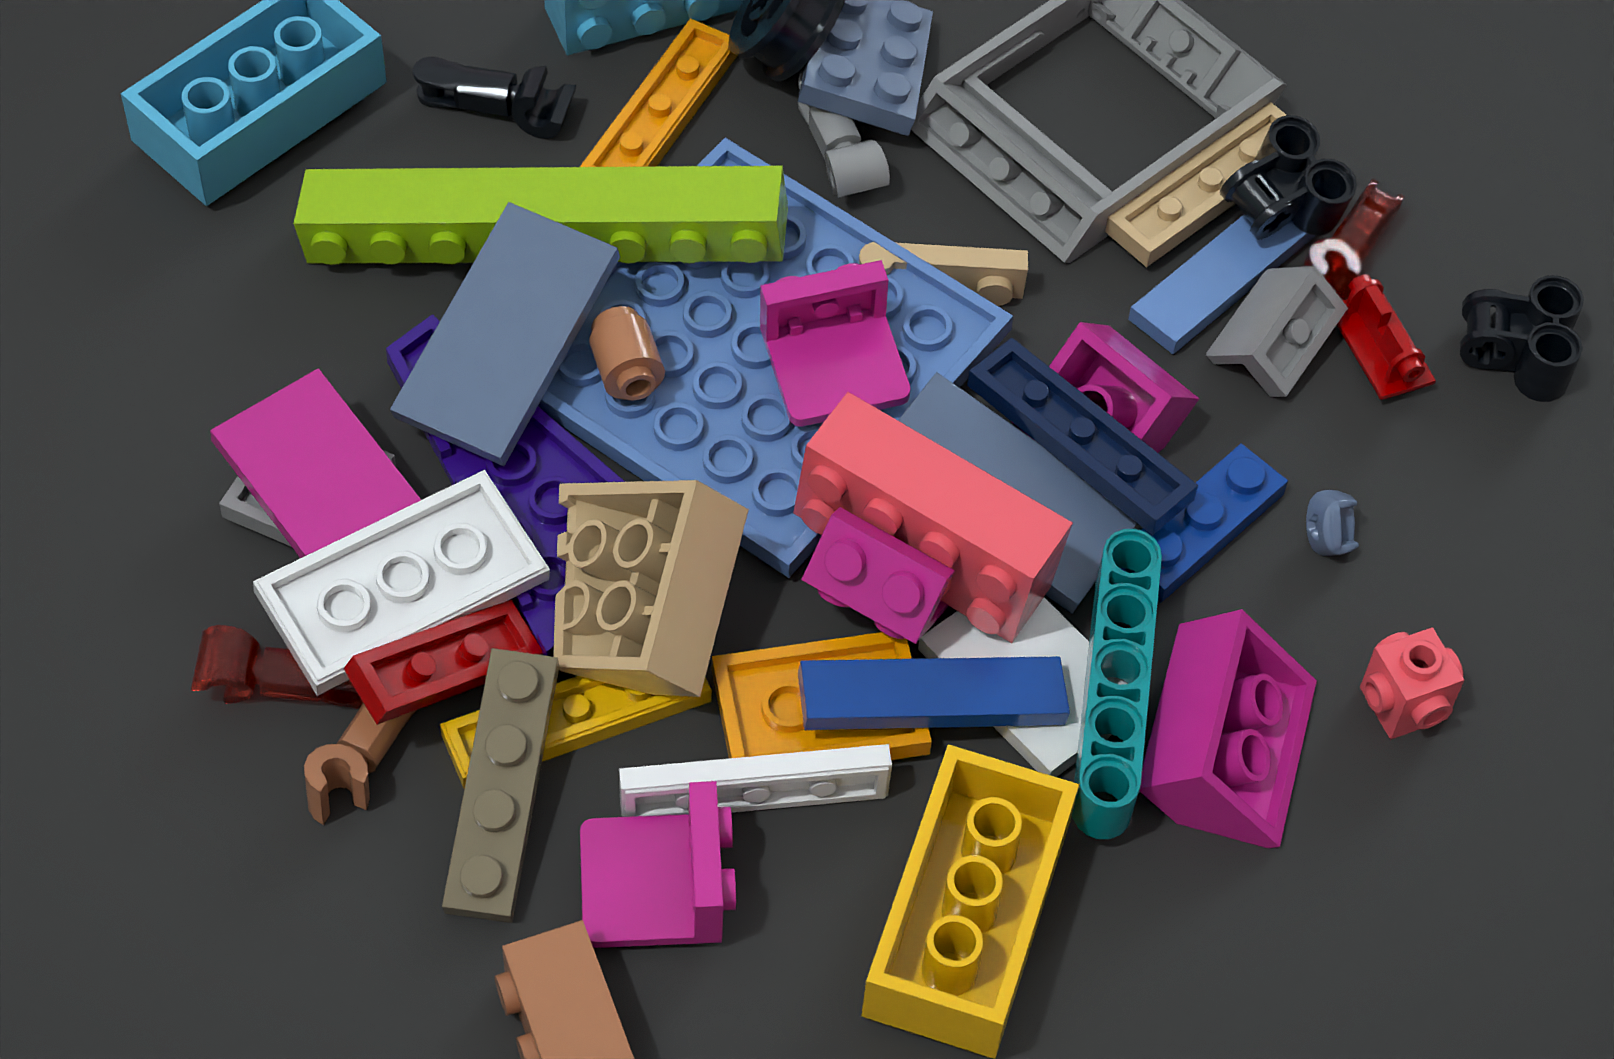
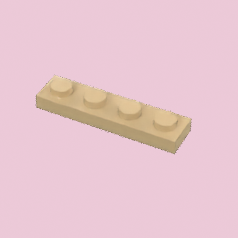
(1189, 194)

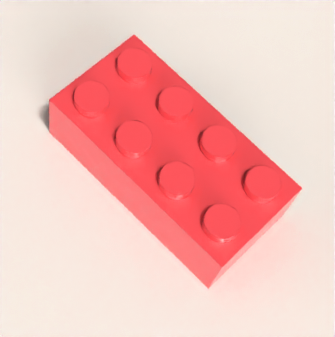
(939, 504)

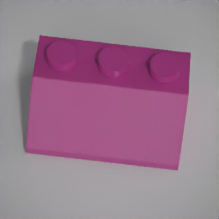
(1228, 730)

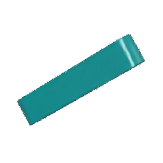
(1111, 706)

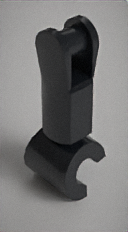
(495, 92)

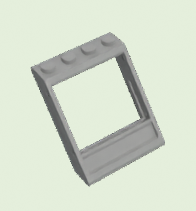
(1029, 171)

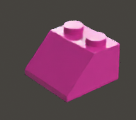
(1124, 383)

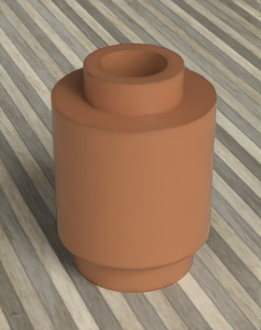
(626, 354)

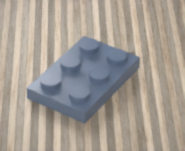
(871, 64)

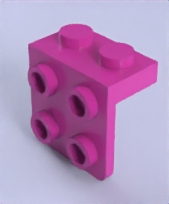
(832, 339)
(878, 576)
(658, 875)

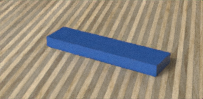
(932, 693)

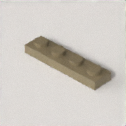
(501, 786)

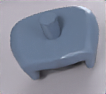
(1331, 523)

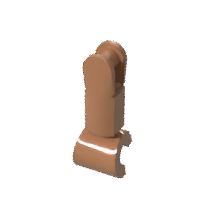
(349, 761)

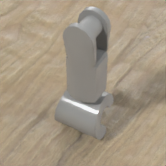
(849, 162)

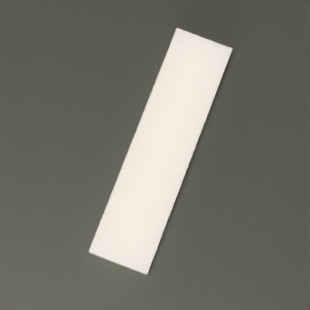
(760, 781)

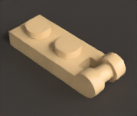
(987, 271)

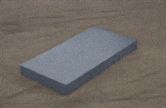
(505, 333)
(997, 447)

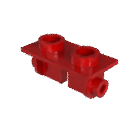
(1381, 341)

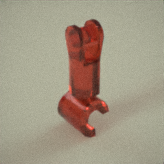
(1342, 254)
(233, 660)

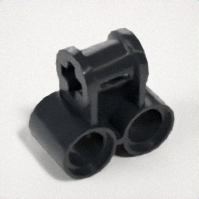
(1290, 183)
(1526, 335)

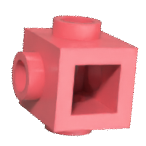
(1412, 682)

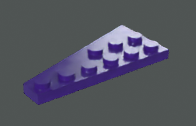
(527, 482)

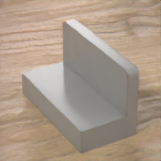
(1280, 327)

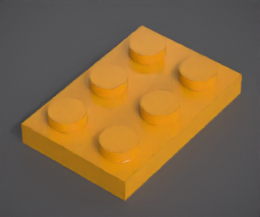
(763, 702)

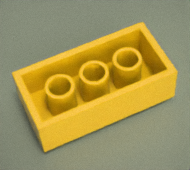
(969, 901)

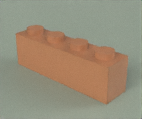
(560, 997)

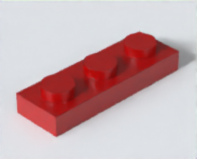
(436, 661)

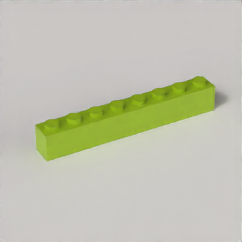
(450, 212)

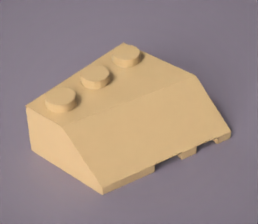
(644, 582)

